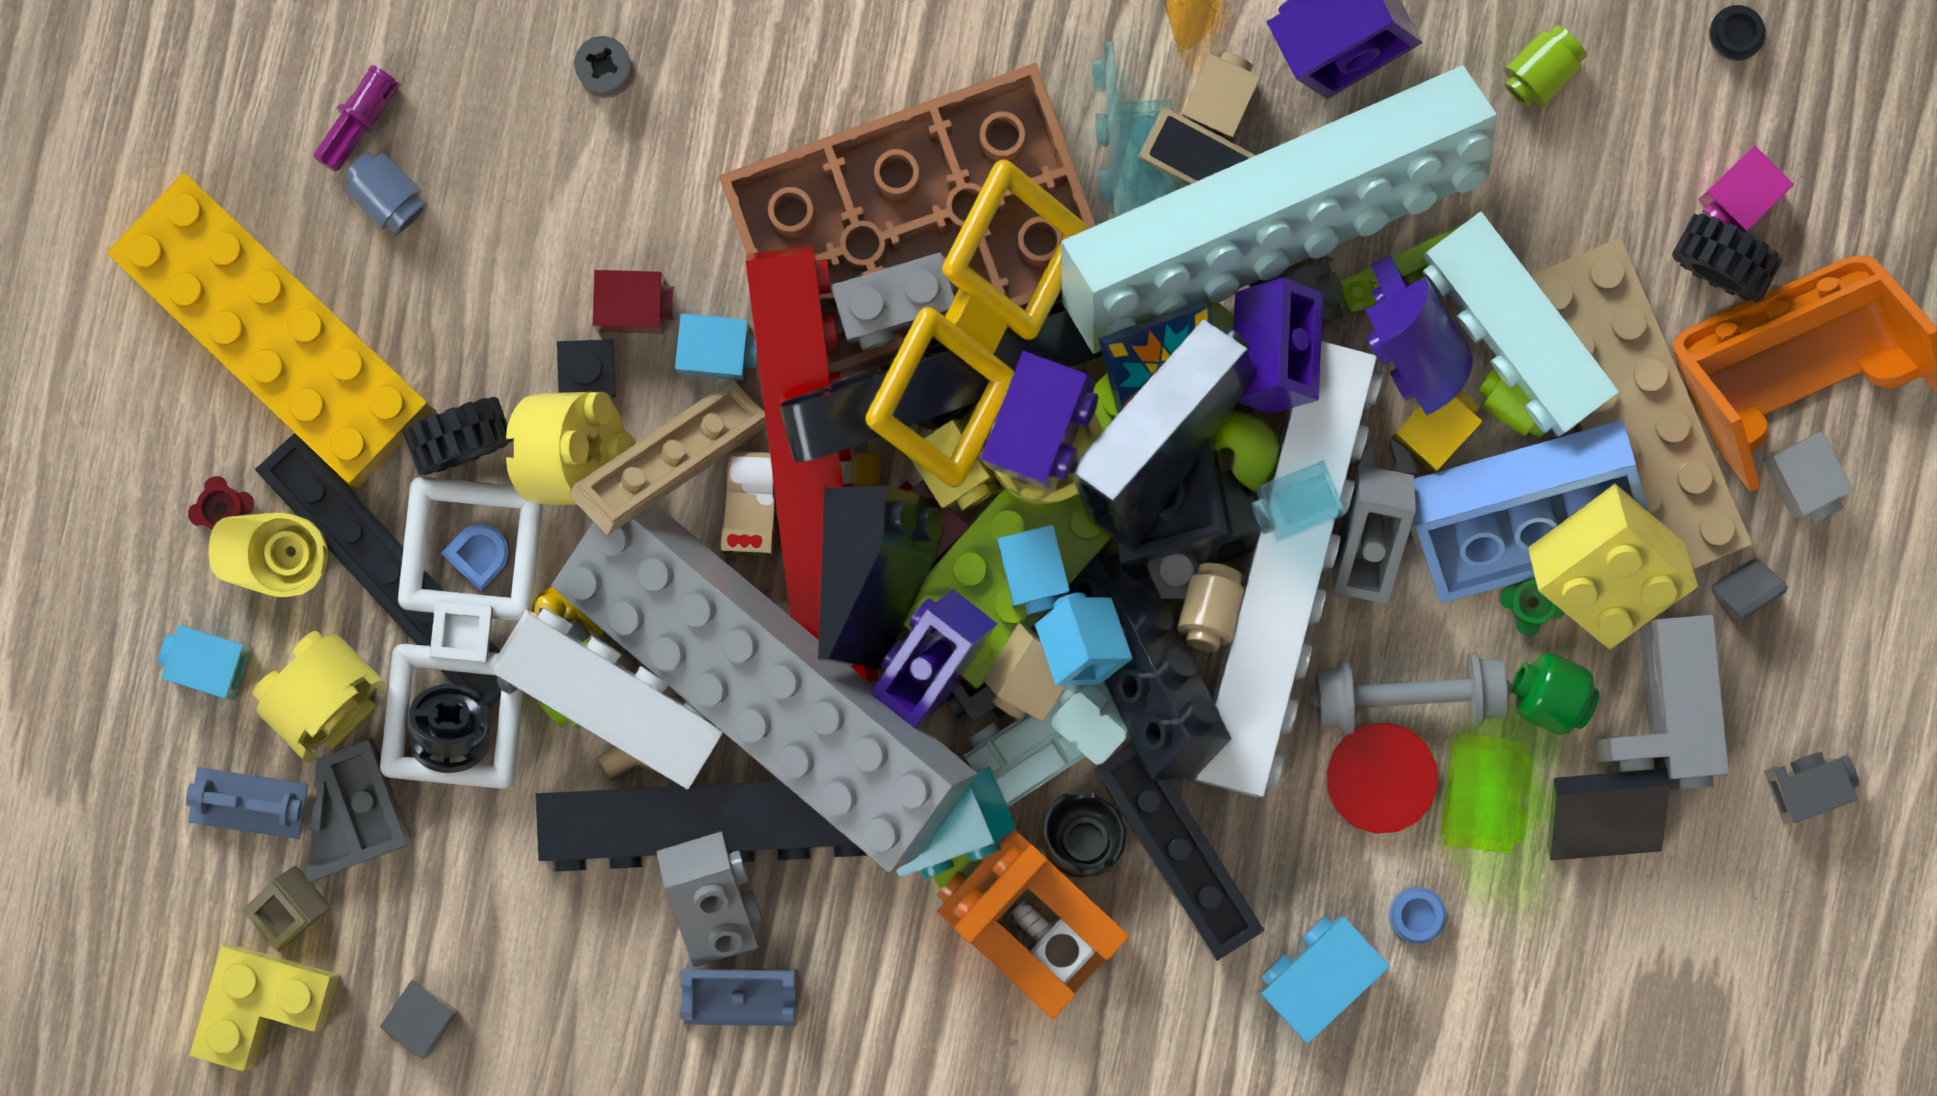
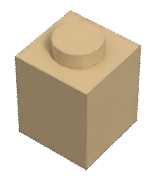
(1222, 94)
(1023, 677)

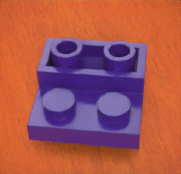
(1418, 339)

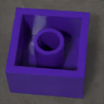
(1341, 40)

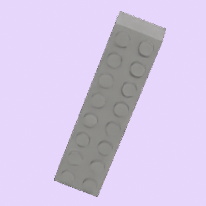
(764, 684)

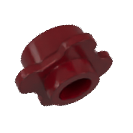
(217, 493)

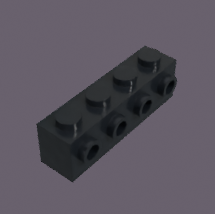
(1160, 688)

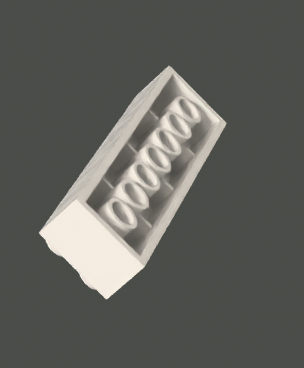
(1284, 581)

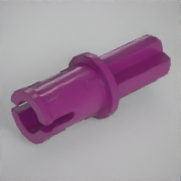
(356, 117)

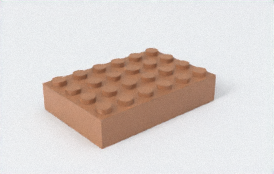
(906, 190)

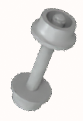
(1483, 689)

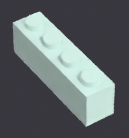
(1518, 325)

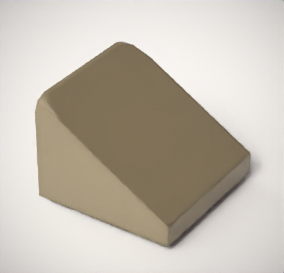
(286, 908)

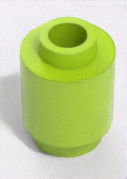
(1544, 67)
(1507, 404)

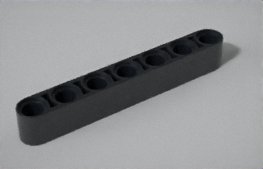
(836, 414)

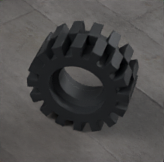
(1727, 257)
(457, 435)

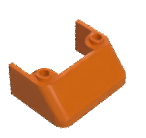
(1798, 343)

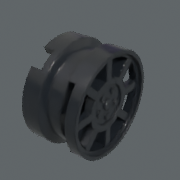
(449, 724)

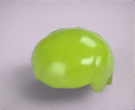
(1254, 448)

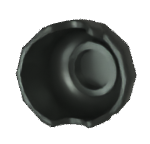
(1082, 835)

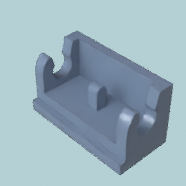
(738, 996)

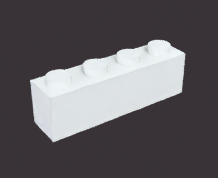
(606, 697)

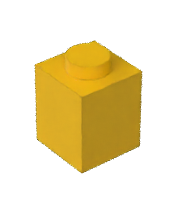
(1441, 433)

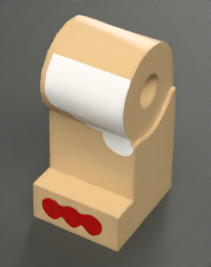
(749, 505)

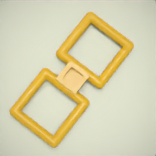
(973, 326)

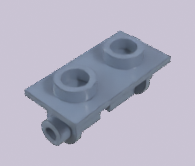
(247, 803)

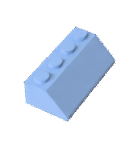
(1489, 511)

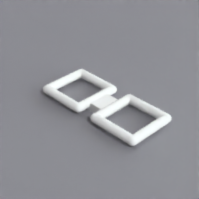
(459, 630)

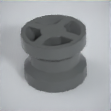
(608, 80)

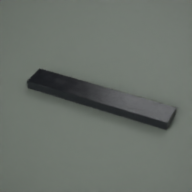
(358, 543)

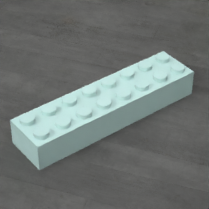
(1280, 207)

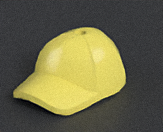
(255, 554)

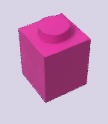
(1745, 191)

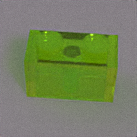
(1484, 793)

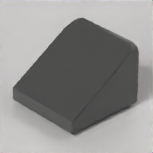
(1748, 589)
(418, 1019)

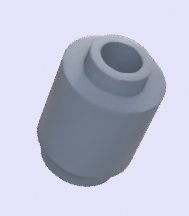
(384, 192)

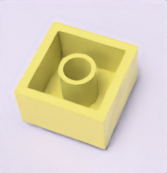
(1612, 566)

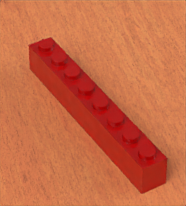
(792, 361)

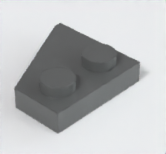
(353, 812)

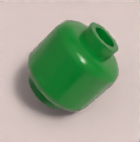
(1555, 694)

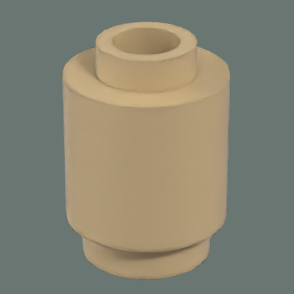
(1212, 607)

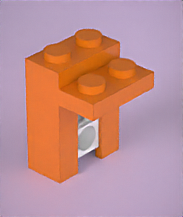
(979, 901)

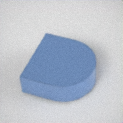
(479, 554)

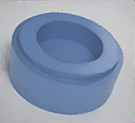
(1417, 915)

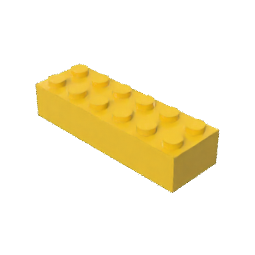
(269, 330)

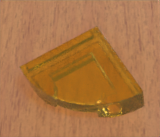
(1190, 20)

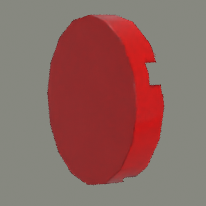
(1381, 778)

